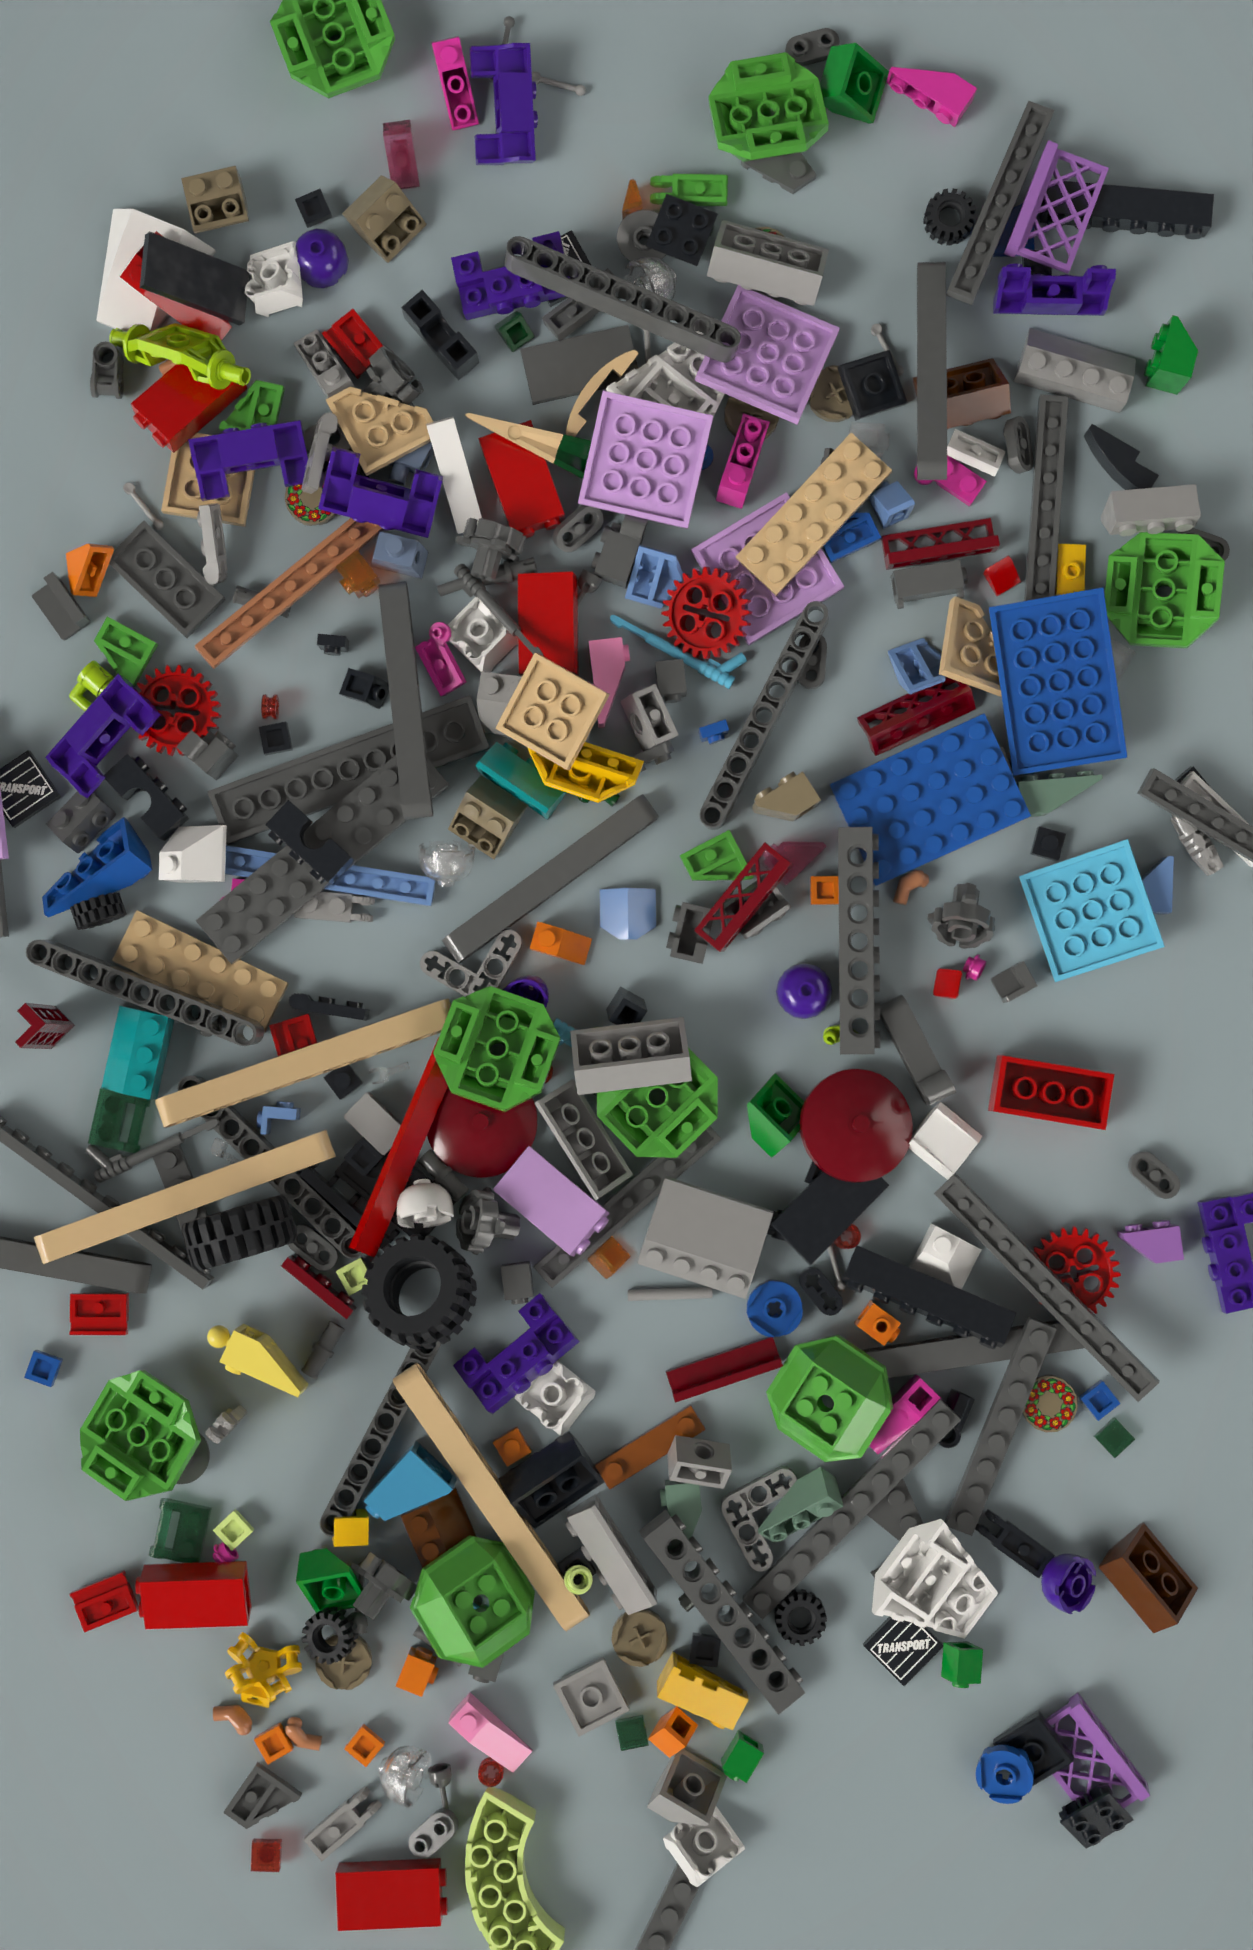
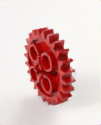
(712, 588)
(179, 686)
(1067, 1246)

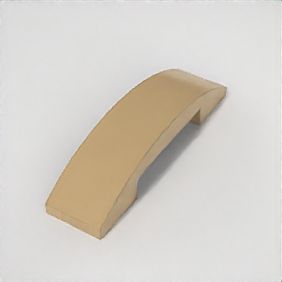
(618, 366)

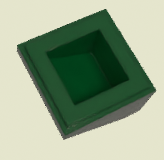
(514, 331)

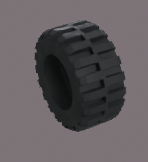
(239, 1232)
(393, 1270)

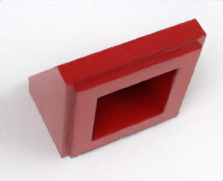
(1002, 576)
(947, 983)

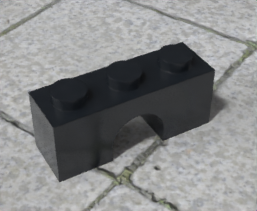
(434, 330)
(164, 813)
(289, 828)

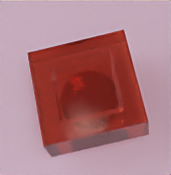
(266, 1855)

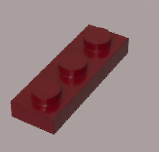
(319, 1285)

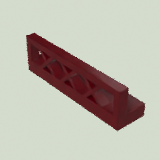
(940, 550)
(918, 718)
(753, 903)
(46, 1027)
(724, 1368)

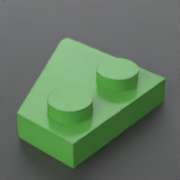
(259, 406)
(125, 649)
(715, 860)

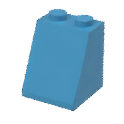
(409, 1484)

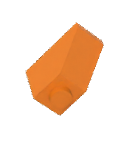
(560, 943)

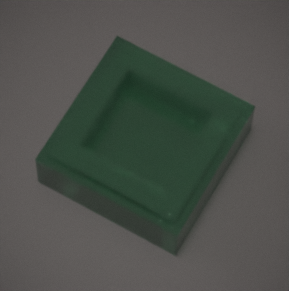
(1114, 1437)
(631, 1732)

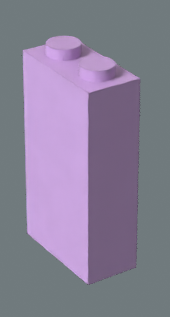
(552, 1202)

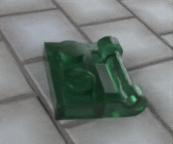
(110, 1117)
(189, 1533)

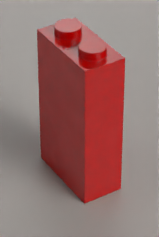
(180, 406)
(522, 485)
(549, 618)
(194, 1595)
(390, 1894)

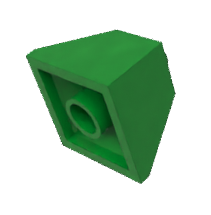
(774, 1115)
(327, 1580)

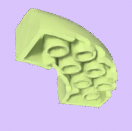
(498, 1878)

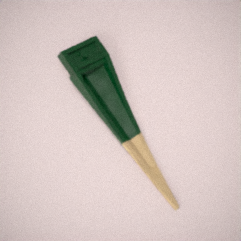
(560, 449)

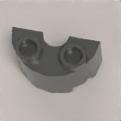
(685, 941)

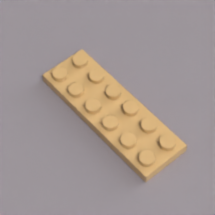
(813, 514)
(198, 969)

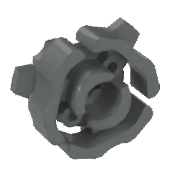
(391, 377)
(492, 543)
(963, 919)
(483, 1221)
(383, 1583)

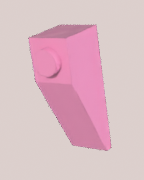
(608, 667)
(488, 1733)

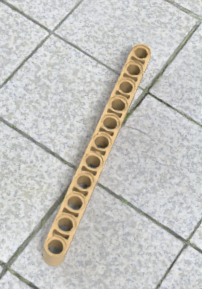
(302, 1064)
(184, 1196)
(489, 1495)

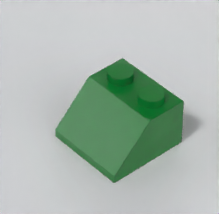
(853, 82)

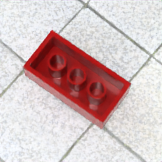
(1051, 1092)

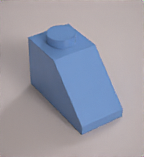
(891, 503)
(1159, 885)

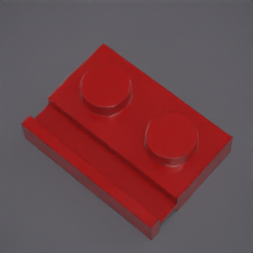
(353, 342)
(293, 1034)
(99, 1313)
(104, 1601)

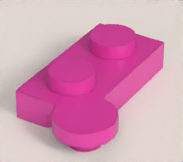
(960, 481)
(439, 659)

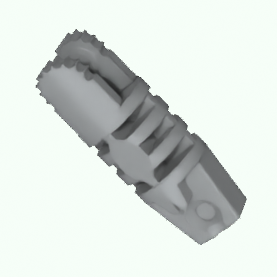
(1198, 846)

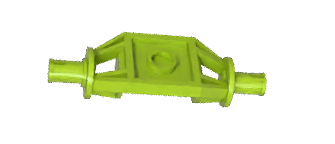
(184, 345)

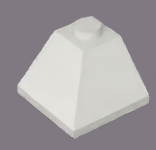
(194, 855)
(945, 1257)

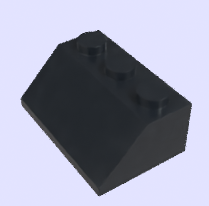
(551, 1480)

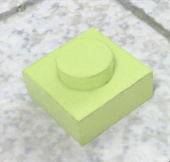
(353, 1275)
(233, 1529)

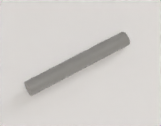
(669, 1293)

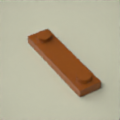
(648, 1447)

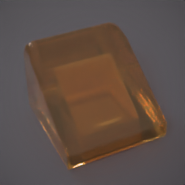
(632, 200)
(609, 1257)

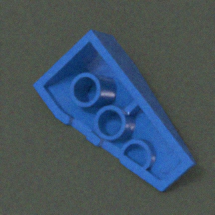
(111, 866)

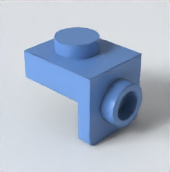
(282, 1110)

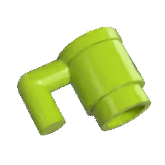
(94, 679)

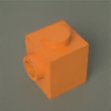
(878, 1323)
(417, 1671)
(673, 1732)

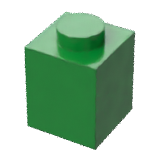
(962, 1663)
(741, 1757)

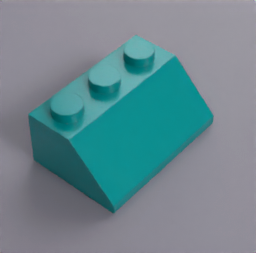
(519, 778)
(137, 1053)

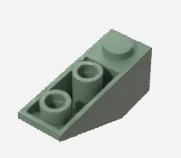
(1048, 794)
(684, 1501)
(806, 1501)

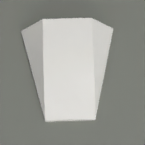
(119, 302)
(671, 381)
(932, 1582)

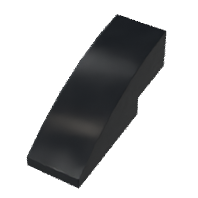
(1119, 460)

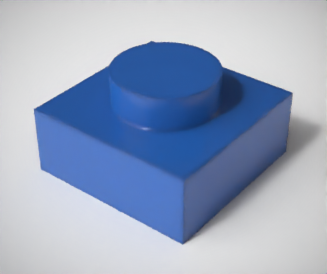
(714, 732)
(43, 1368)
(1099, 1400)

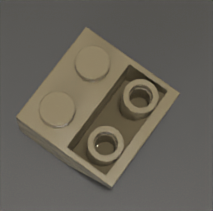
(215, 199)
(384, 218)
(789, 800)
(487, 816)

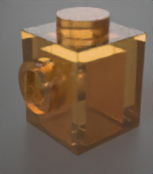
(357, 575)

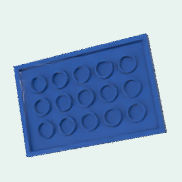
(1058, 681)
(933, 797)

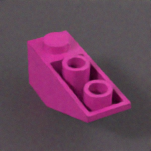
(455, 82)
(939, 92)
(742, 461)
(908, 1408)

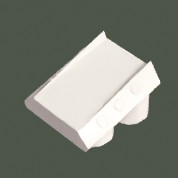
(274, 279)
(481, 636)
(943, 1140)
(557, 1398)
(702, 1848)

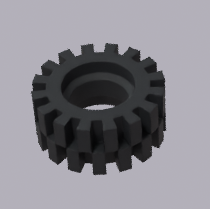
(954, 201)
(98, 911)
(807, 1633)
(317, 1643)

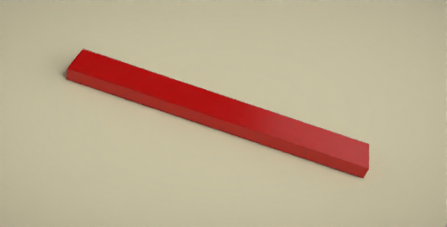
(400, 1160)

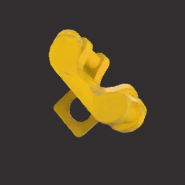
(262, 1669)

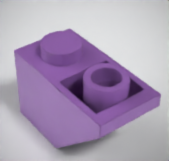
(1155, 1243)

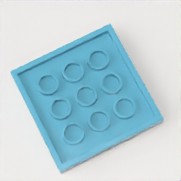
(1092, 910)

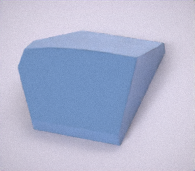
(653, 576)
(916, 665)
(628, 912)

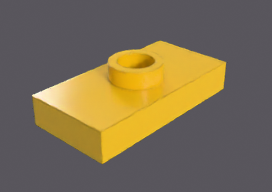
(1070, 568)

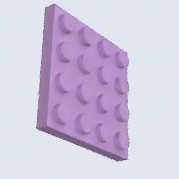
(776, 356)
(645, 459)
(769, 612)

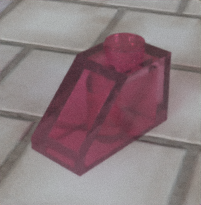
(401, 153)
(798, 852)

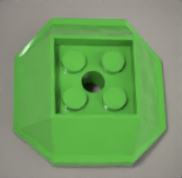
(338, 65)
(767, 108)
(1160, 560)
(491, 1019)
(666, 1127)
(853, 1382)
(113, 1444)
(446, 1602)

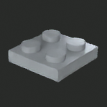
(591, 1696)

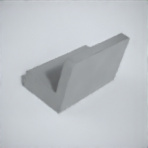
(374, 1122)

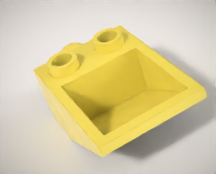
(258, 1357)

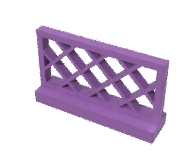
(1034, 198)
(1106, 1746)

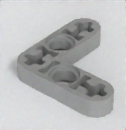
(471, 978)
(748, 1506)

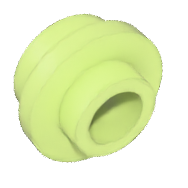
(586, 1581)

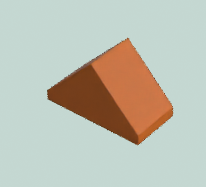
(87, 568)

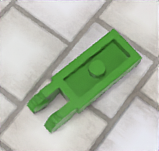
(693, 188)

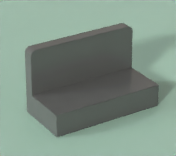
(60, 607)

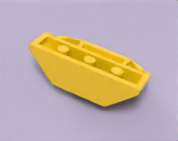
(594, 774)

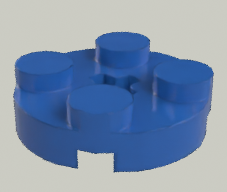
(777, 1324)
(1011, 1759)

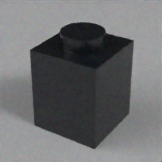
(626, 1008)

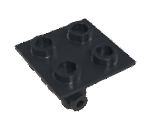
(682, 230)
(1095, 1819)

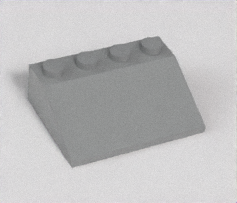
(705, 1237)

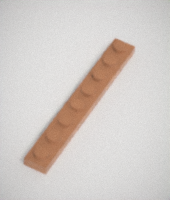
(285, 591)

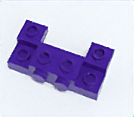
(513, 103)
(498, 288)
(1053, 295)
(246, 451)
(379, 501)
(98, 731)
(1229, 1249)
(522, 1360)

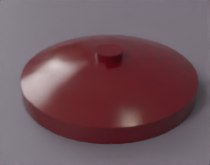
(856, 1125)
(479, 1137)

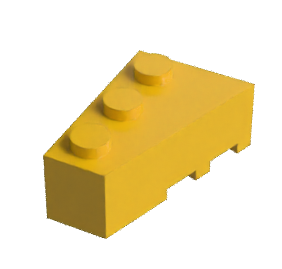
(701, 1692)

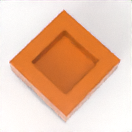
(824, 890)
(512, 1446)
(273, 1743)
(364, 1745)

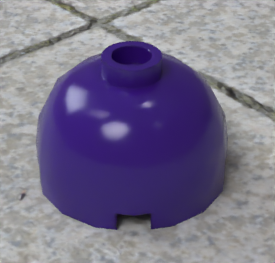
(321, 258)
(804, 991)
(1068, 1582)

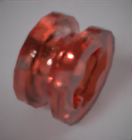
(270, 706)
(856, 1236)
(490, 1782)

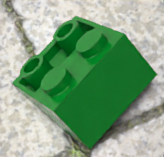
(1172, 358)

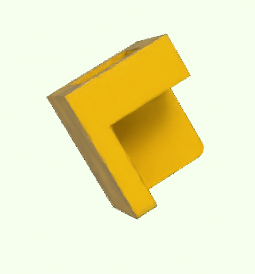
(351, 1529)

